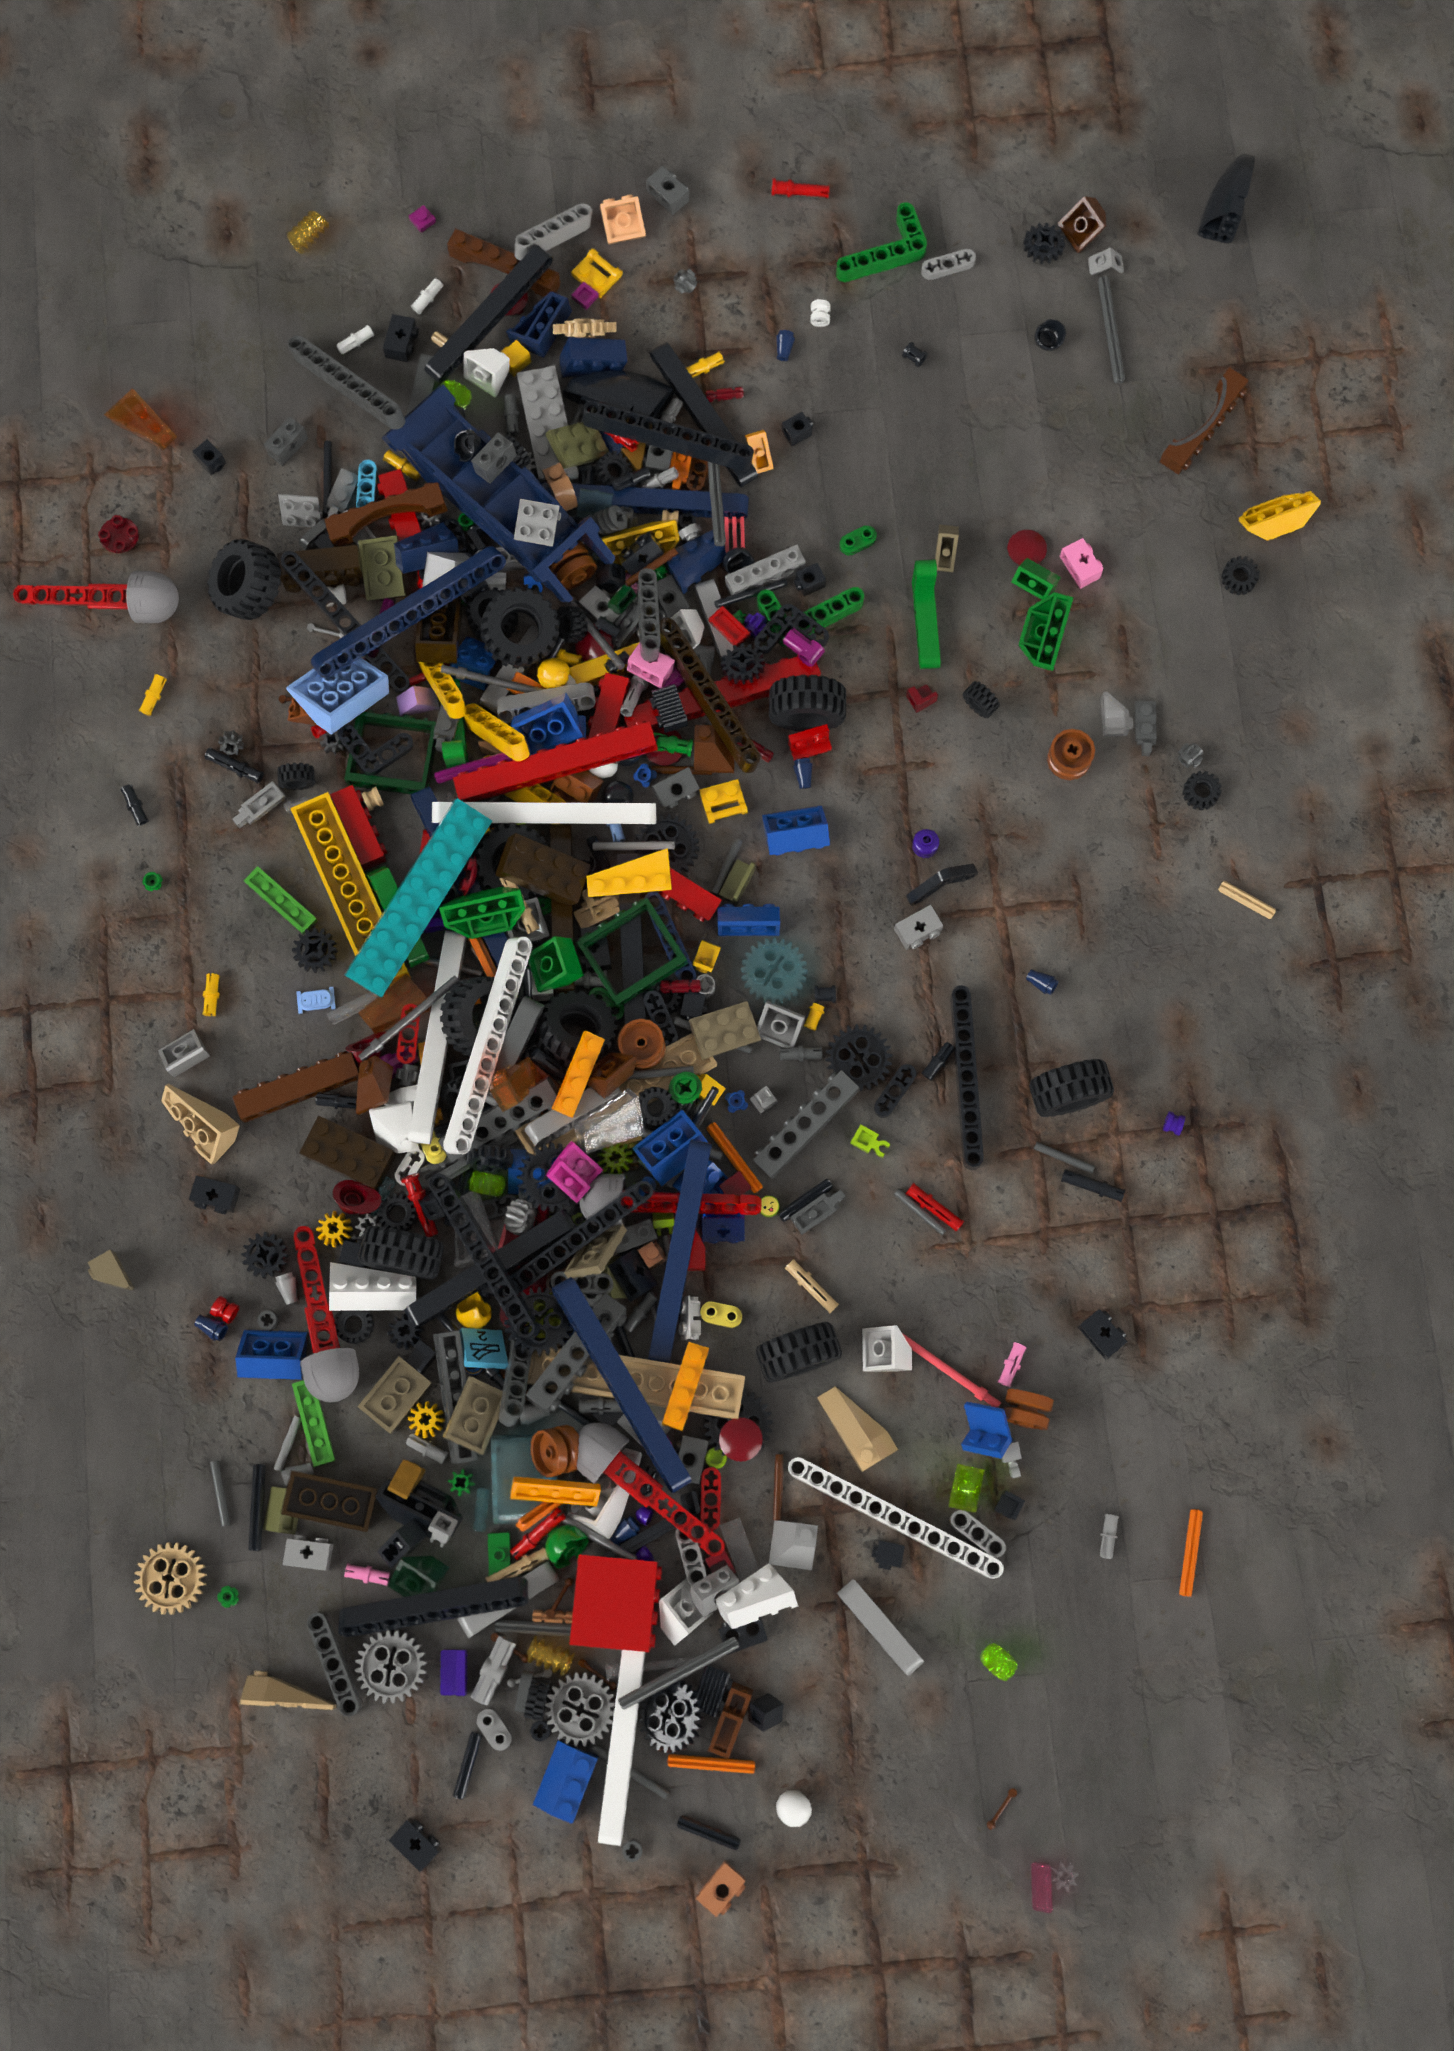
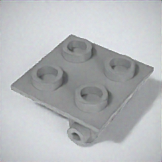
(299, 510)
(537, 522)

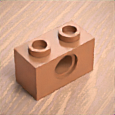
(724, 1875)

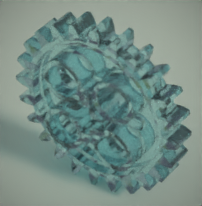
(790, 980)

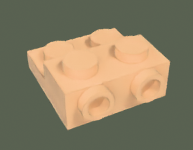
(622, 219)

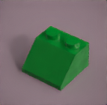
(554, 964)

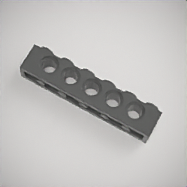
(544, 1088)
(818, 1121)
(452, 1382)
(549, 1402)

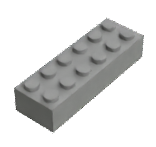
(543, 413)

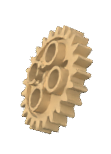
(584, 328)
(151, 1574)

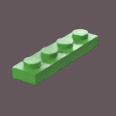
(280, 900)
(314, 1425)

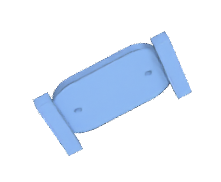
(316, 1000)

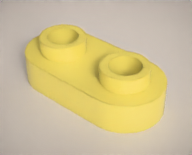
(431, 1155)
(721, 1314)

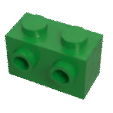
(1035, 579)

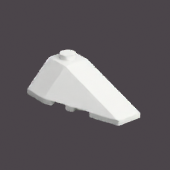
(611, 1503)

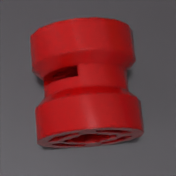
(224, 1309)

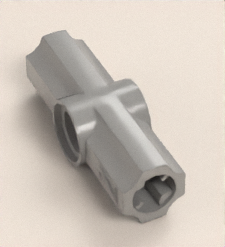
(493, 1670)

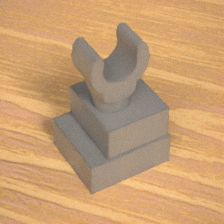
(763, 1100)
(1010, 1456)
(442, 1528)

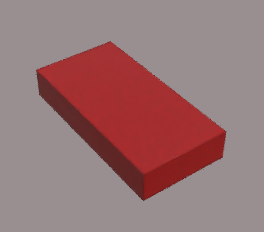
(729, 626)

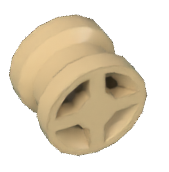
(671, 516)
(372, 798)

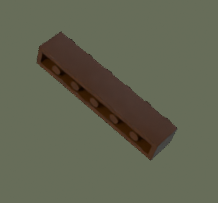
(296, 1087)

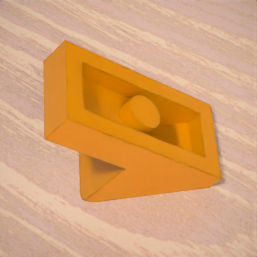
(761, 457)

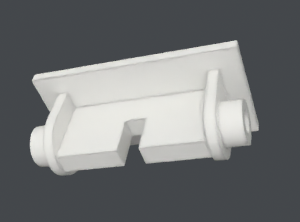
(688, 1327)

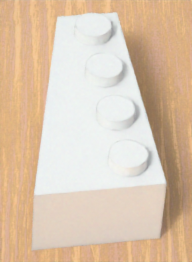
(369, 1289)

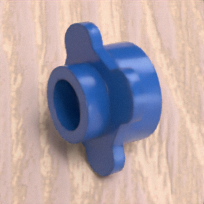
(644, 769)
(731, 1097)

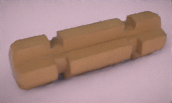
(560, 1617)

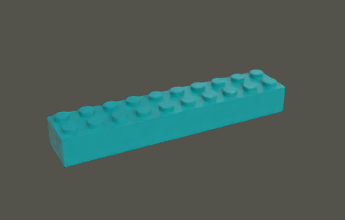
(418, 897)

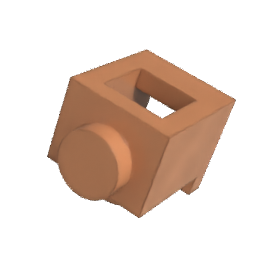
(652, 1255)

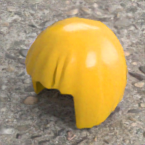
(553, 673)
(473, 1312)

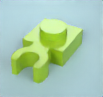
(866, 1140)

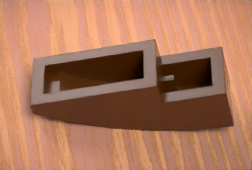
(730, 1720)

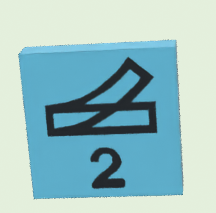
(483, 1348)

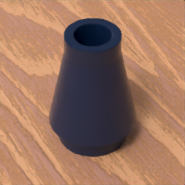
(785, 341)
(803, 772)
(1043, 982)
(211, 1327)
(626, 1530)

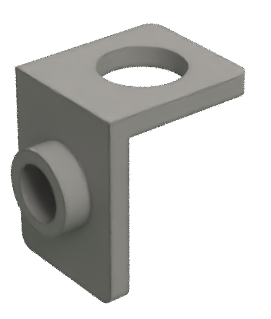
(1105, 260)

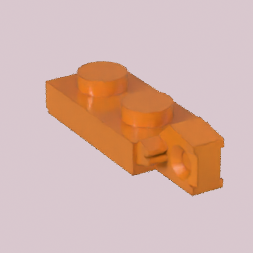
(682, 464)

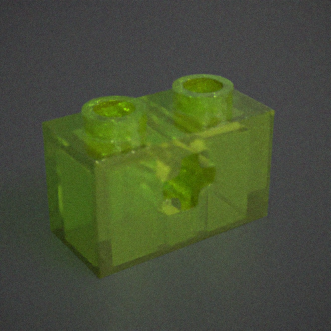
(966, 1488)

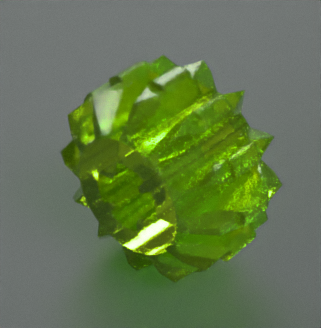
(460, 392)
(621, 1161)
(487, 1183)
(998, 1661)

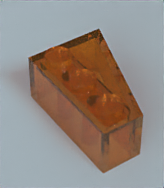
(141, 420)
(386, 1011)
(512, 1085)

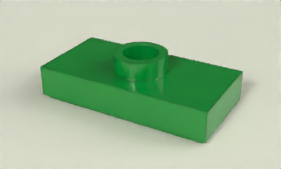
(498, 1552)

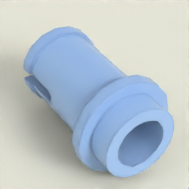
(616, 832)

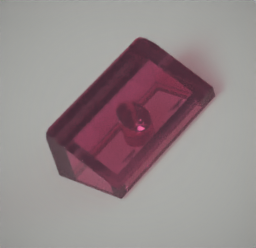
(1041, 1887)

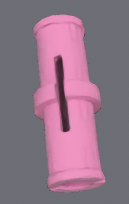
(1012, 1364)
(367, 1574)

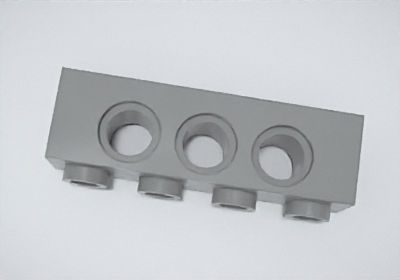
(768, 570)

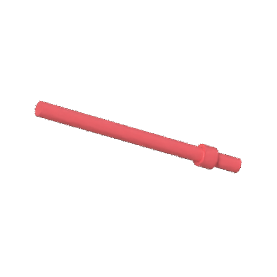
(980, 1392)

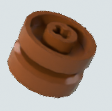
(574, 567)
(1071, 754)
(640, 1032)
(1027, 1405)
(555, 1450)

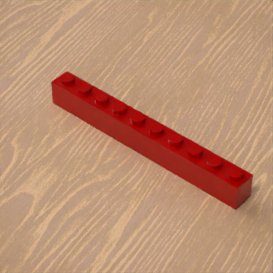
(733, 693)
(556, 763)

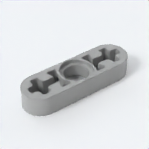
(963, 265)

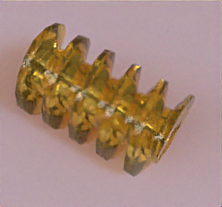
(305, 230)
(550, 1656)

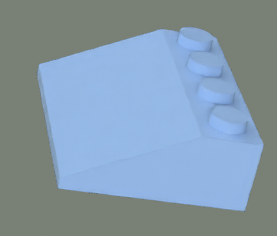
(342, 696)

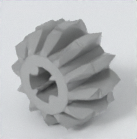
(520, 1217)

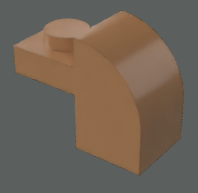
(560, 486)

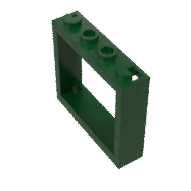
(391, 784)
(650, 980)

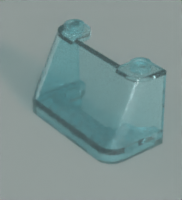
(511, 1458)

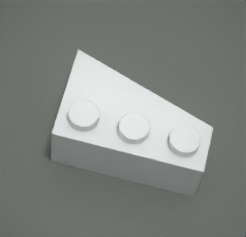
(756, 1596)

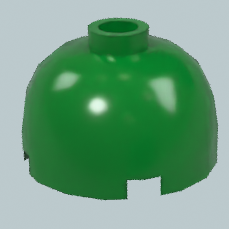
(564, 1544)

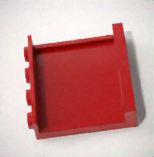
(615, 1603)

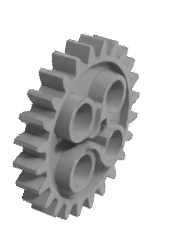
(410, 1670)
(572, 1728)

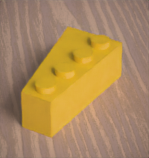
(636, 876)

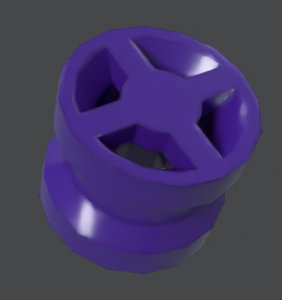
(1174, 1123)

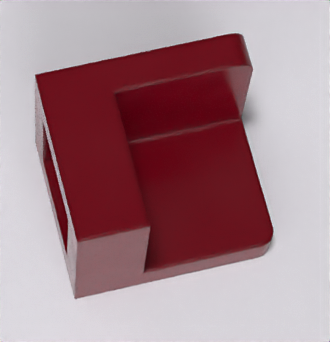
(921, 697)
(735, 1184)
(718, 1562)

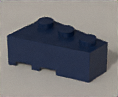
(536, 329)
(592, 355)
(412, 551)
(694, 560)

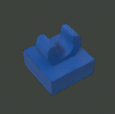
(530, 581)

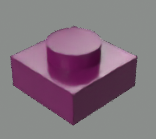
(422, 218)
(585, 295)

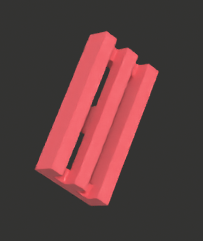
(734, 521)

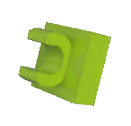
(663, 1220)

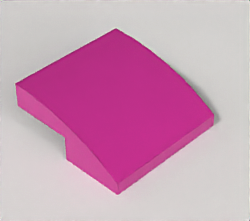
(573, 1172)

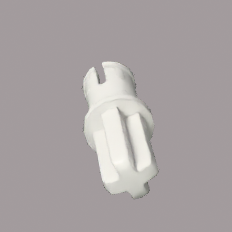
(427, 296)
(355, 340)

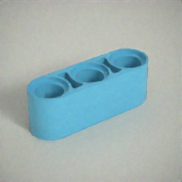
(365, 482)

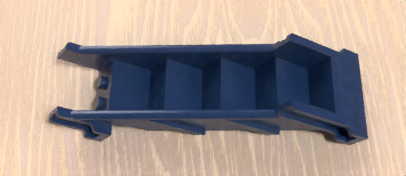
(494, 507)

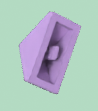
(417, 700)

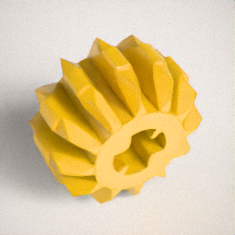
(341, 1224)
(433, 1421)

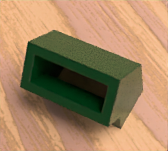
(619, 597)

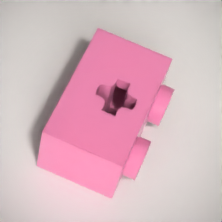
(1081, 573)
(655, 672)

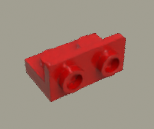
(809, 742)

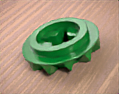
(685, 1079)

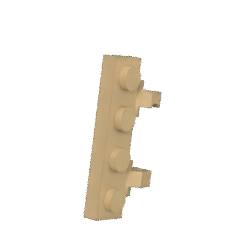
(598, 910)

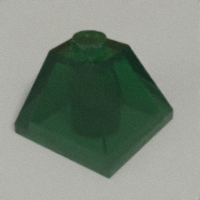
(418, 1575)

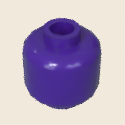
(925, 843)

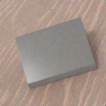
(780, 1025)
(183, 1053)

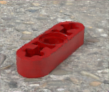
(411, 1049)
(705, 1482)

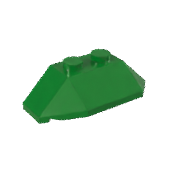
(1045, 630)
(483, 912)

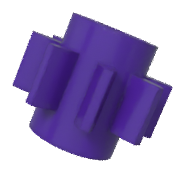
(755, 624)

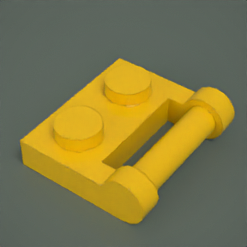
(594, 278)
(723, 795)

